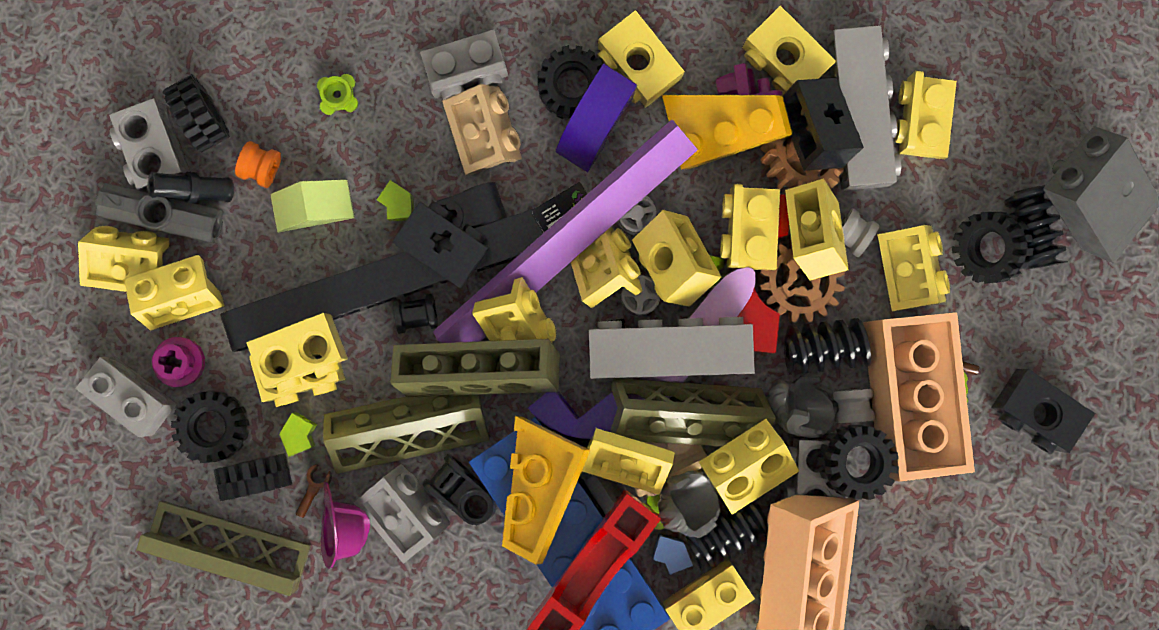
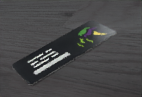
(556, 207)

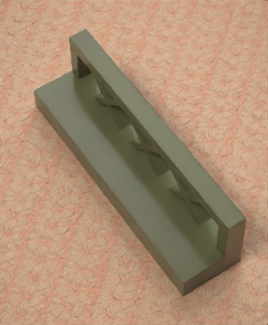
(402, 421)
(687, 421)
(221, 562)

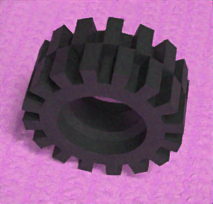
(556, 65)
(196, 113)
(1015, 247)
(187, 421)
(880, 462)
(252, 477)

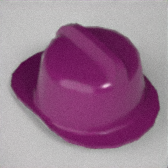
(342, 530)

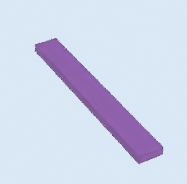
(578, 227)

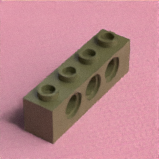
(476, 368)

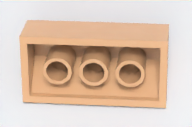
(921, 394)
(808, 563)

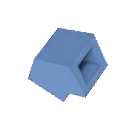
(672, 553)

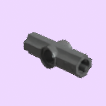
(138, 208)

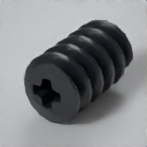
(1033, 212)
(826, 344)
(730, 533)

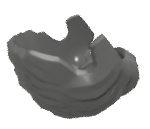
(802, 407)
(689, 504)

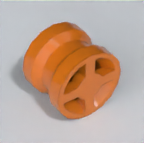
(257, 164)

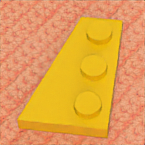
(727, 123)
(542, 485)

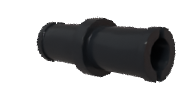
(190, 187)

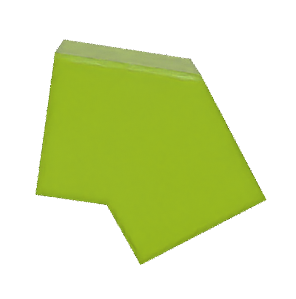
(398, 202)
(297, 434)

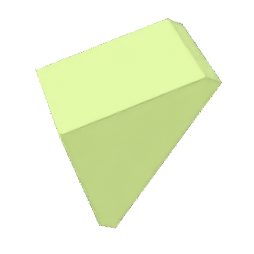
(311, 204)

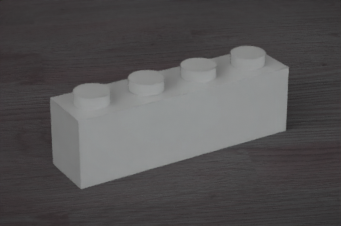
(867, 90)
(671, 350)

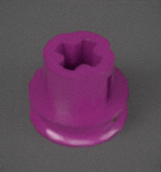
(186, 350)

